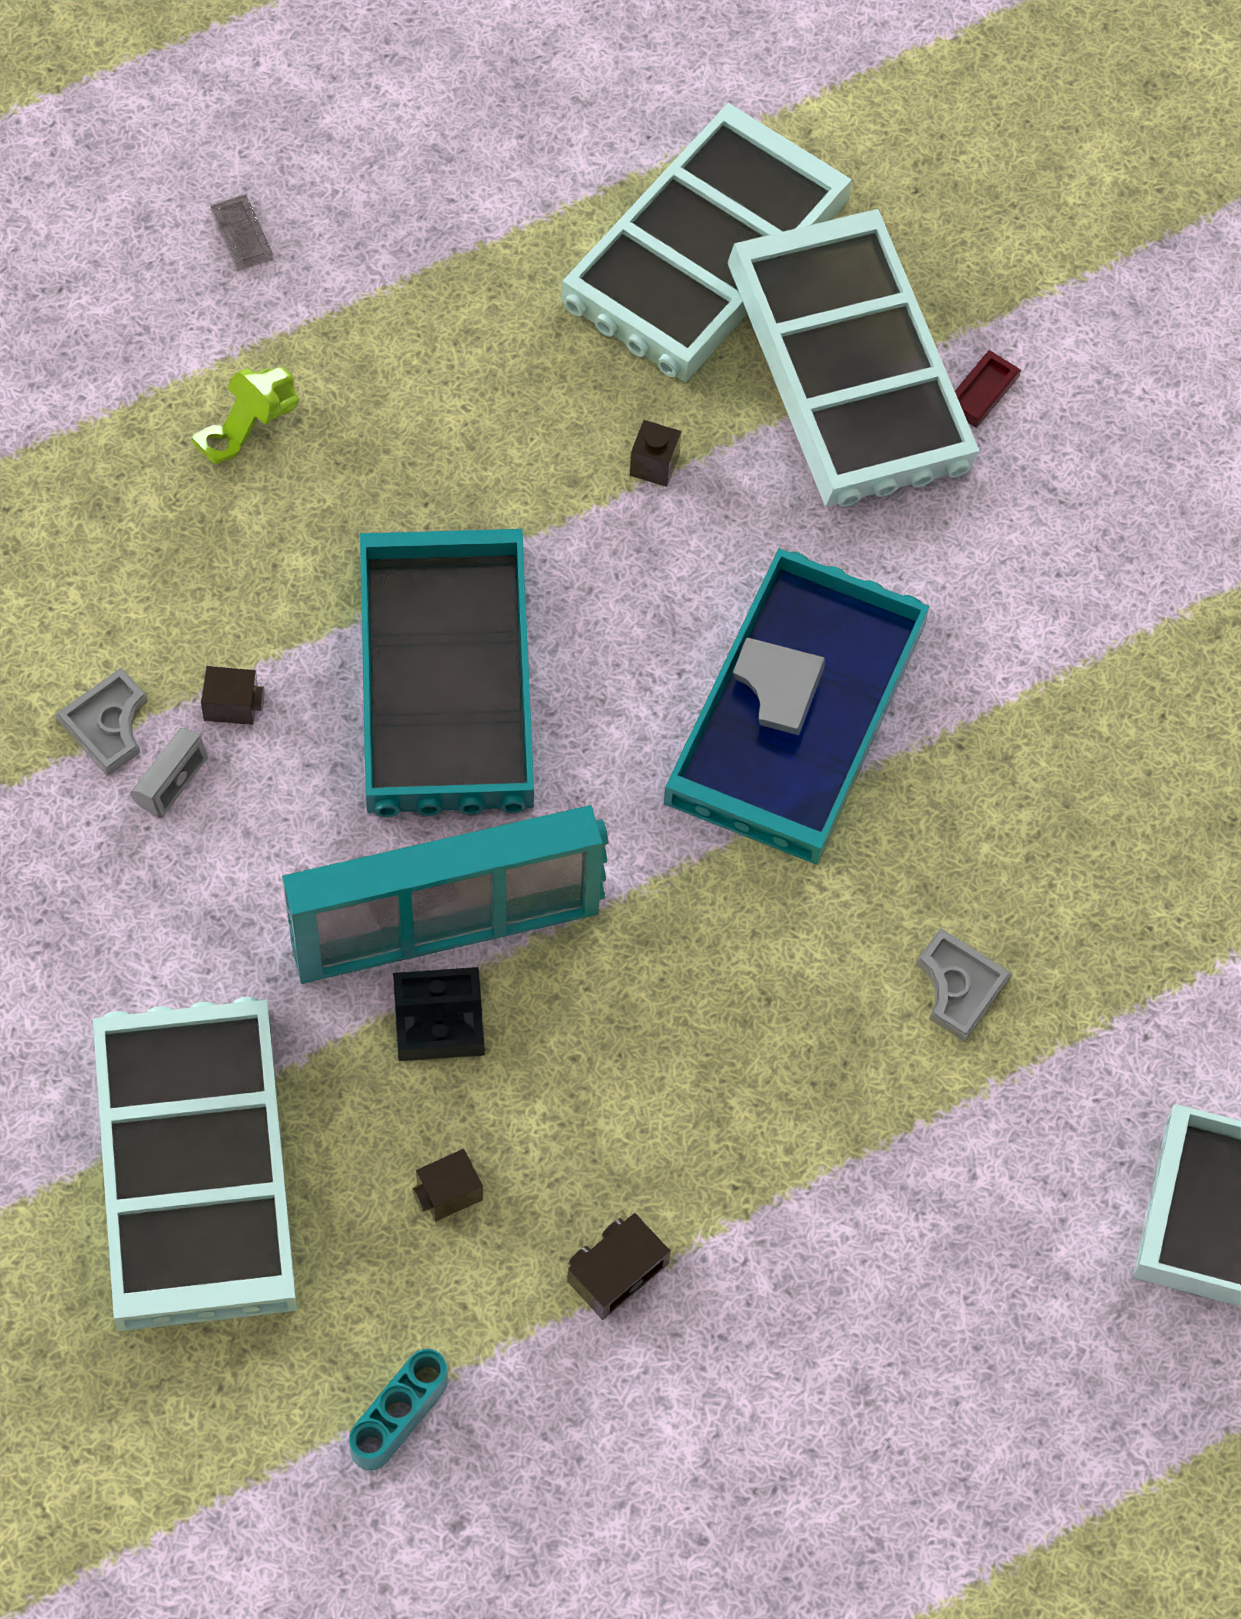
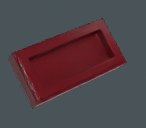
(985, 386)

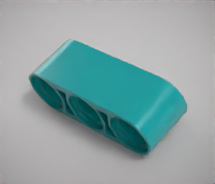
(402, 1388)

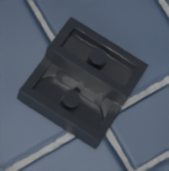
(438, 1014)

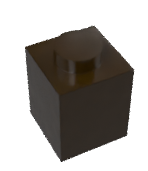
(655, 453)
(231, 695)
(447, 1185)

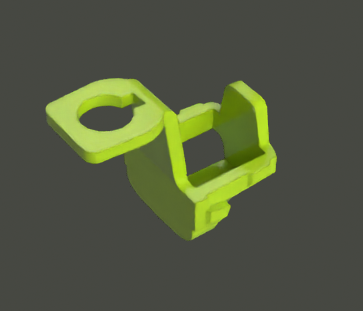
(257, 395)

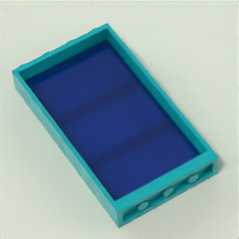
(786, 784)

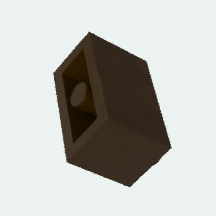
(617, 1264)

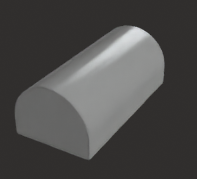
(170, 773)

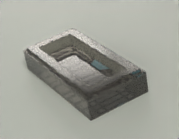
(241, 232)

